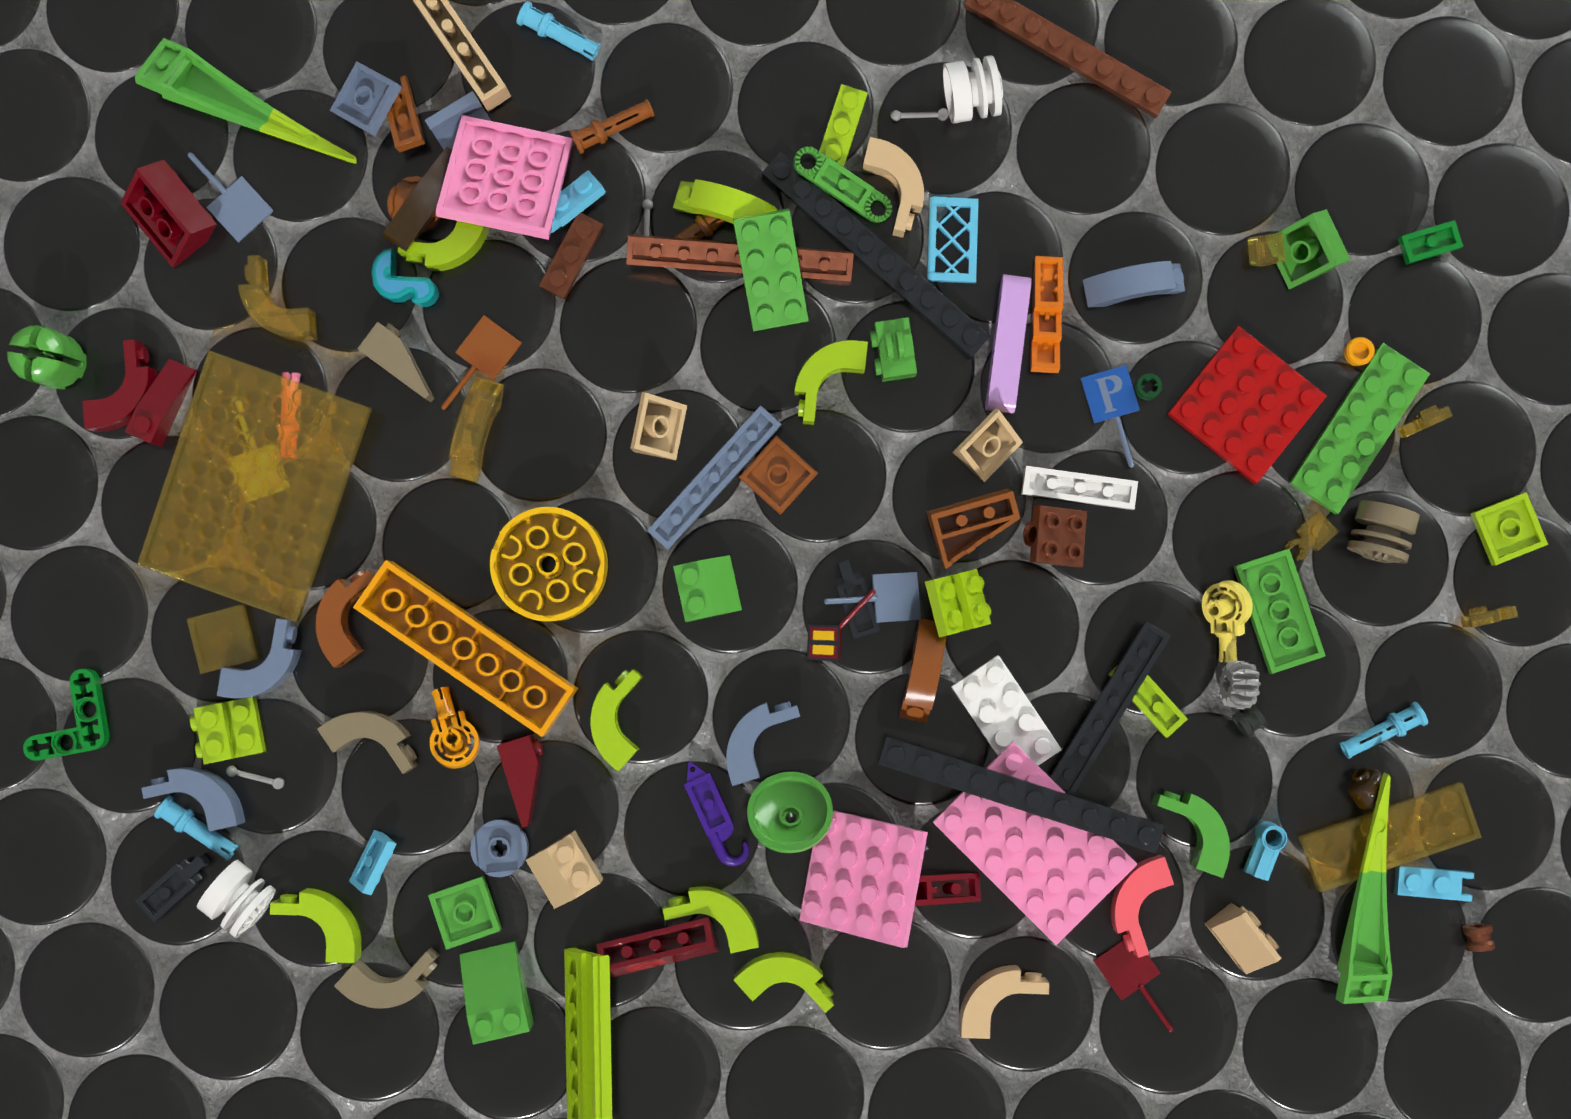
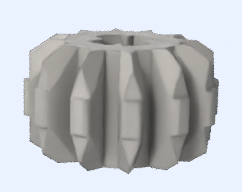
(1239, 684)

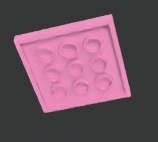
(504, 177)
(865, 879)

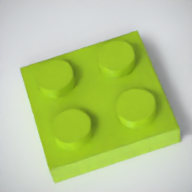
(1509, 529)

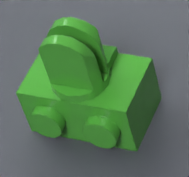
(894, 349)

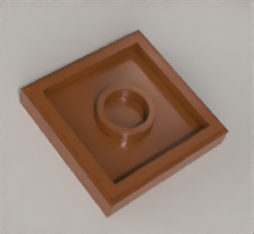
(778, 475)

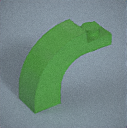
(1212, 842)

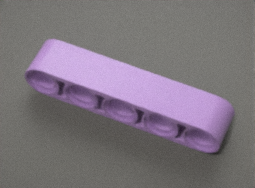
(1008, 343)

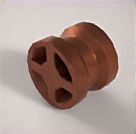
(1478, 937)

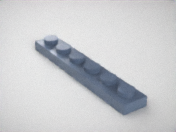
(714, 477)

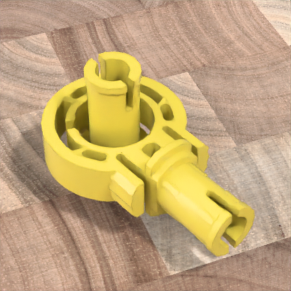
(1227, 615)

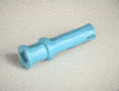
(547, 26)
(1398, 727)
(185, 821)

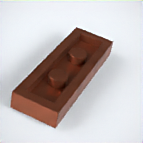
(571, 256)

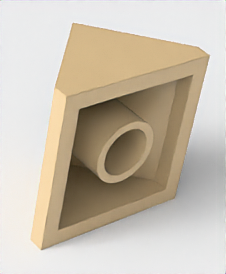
(658, 427)
(988, 445)

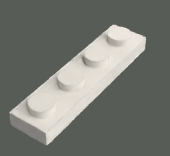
(1079, 487)

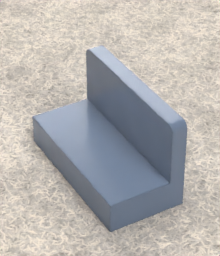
(446, 121)

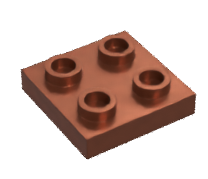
(1056, 536)

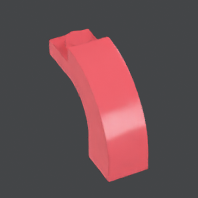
(1128, 896)

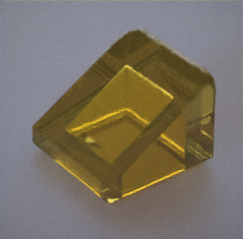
(1266, 249)

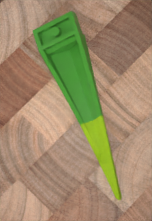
(195, 83)
(1365, 950)

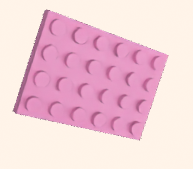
(1038, 863)

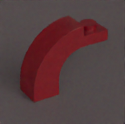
(118, 408)

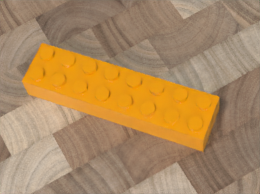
(465, 648)

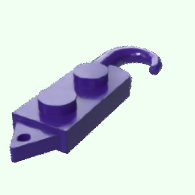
(712, 814)

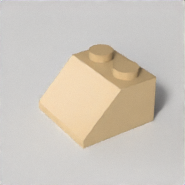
(564, 870)

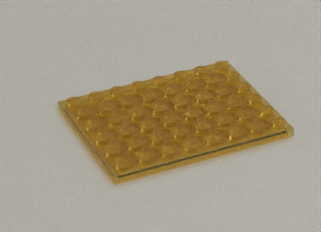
(254, 486)

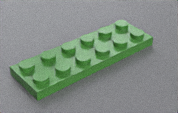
(1359, 428)

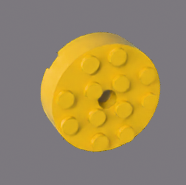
(578, 570)

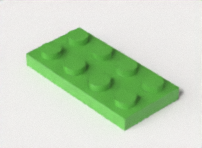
(770, 269)
(1280, 611)

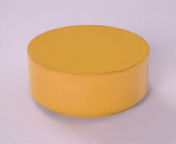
(1359, 351)

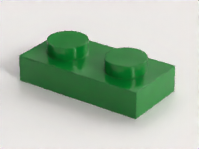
(1430, 242)

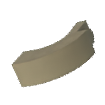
(373, 725)
(376, 991)

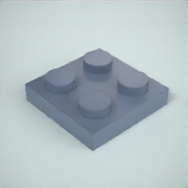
(366, 98)

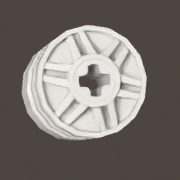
(977, 89)
(236, 898)

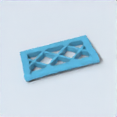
(971, 227)

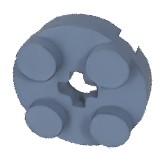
(489, 860)

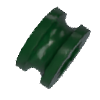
(1146, 378)

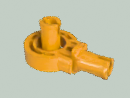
(452, 734)

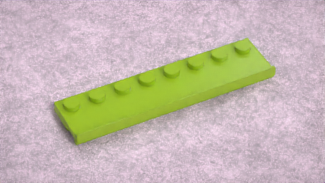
(588, 1035)

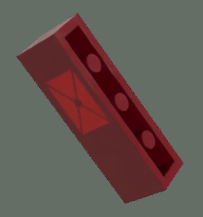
(660, 947)

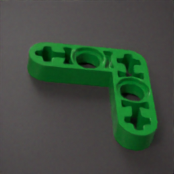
(81, 733)

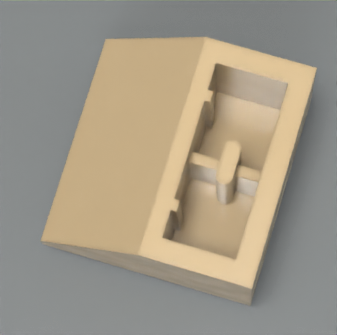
(1242, 939)

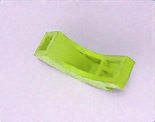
(718, 201)
(450, 252)
(832, 359)
(604, 721)
(721, 906)
(332, 915)
(784, 967)

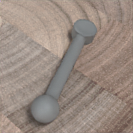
(942, 114)
(647, 205)
(277, 783)

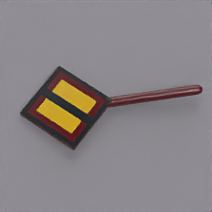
(825, 640)

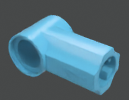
(1263, 853)

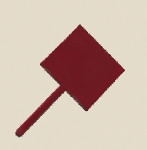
(1129, 973)

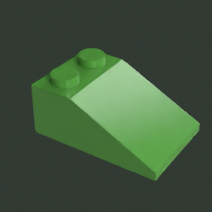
(495, 993)

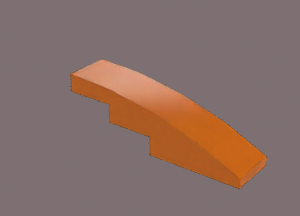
(1046, 314)

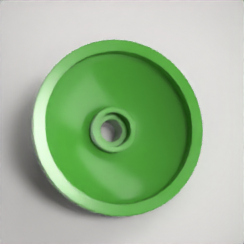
(785, 797)

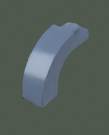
(1133, 282)
(268, 675)
(740, 749)
(213, 793)

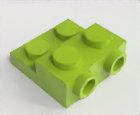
(958, 602)
(228, 730)

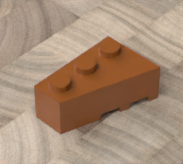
(969, 523)

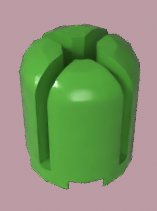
(38, 366)

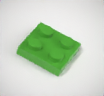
(464, 912)

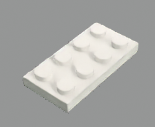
(1004, 711)

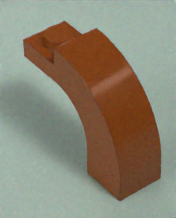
(332, 618)
(923, 673)

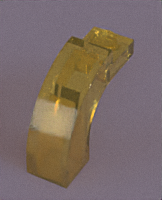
(289, 324)
(473, 428)

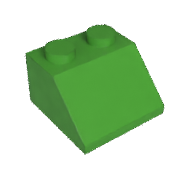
(1311, 249)
(707, 588)

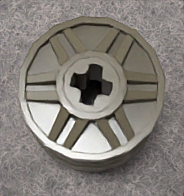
(1383, 531)

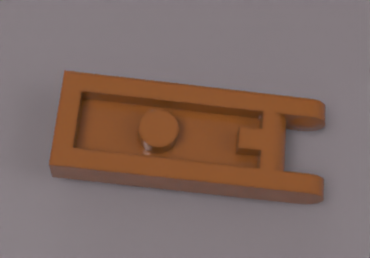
(404, 119)

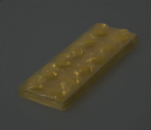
(1413, 832)

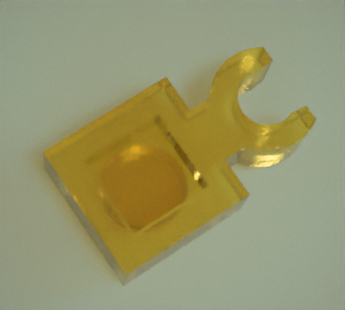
(1429, 417)
(1313, 534)
(1481, 616)

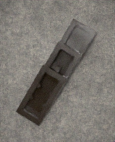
(419, 206)

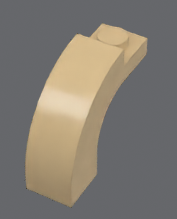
(898, 167)
(988, 991)

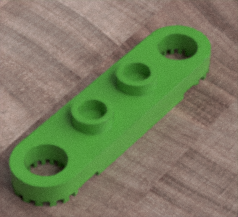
(842, 184)

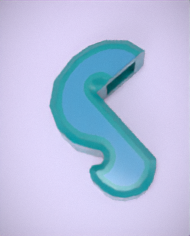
(401, 288)

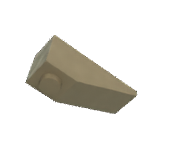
(394, 355)

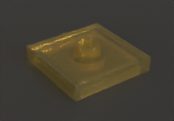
(222, 639)

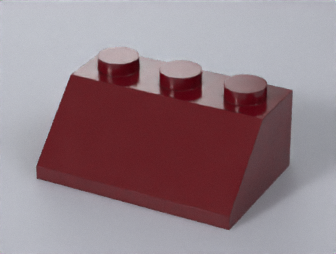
(167, 212)

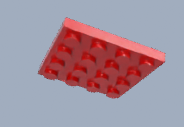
(1246, 405)

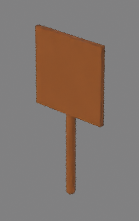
(486, 349)

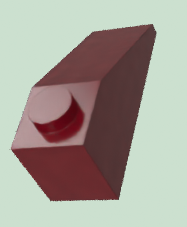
(161, 403)
(522, 769)
(948, 889)

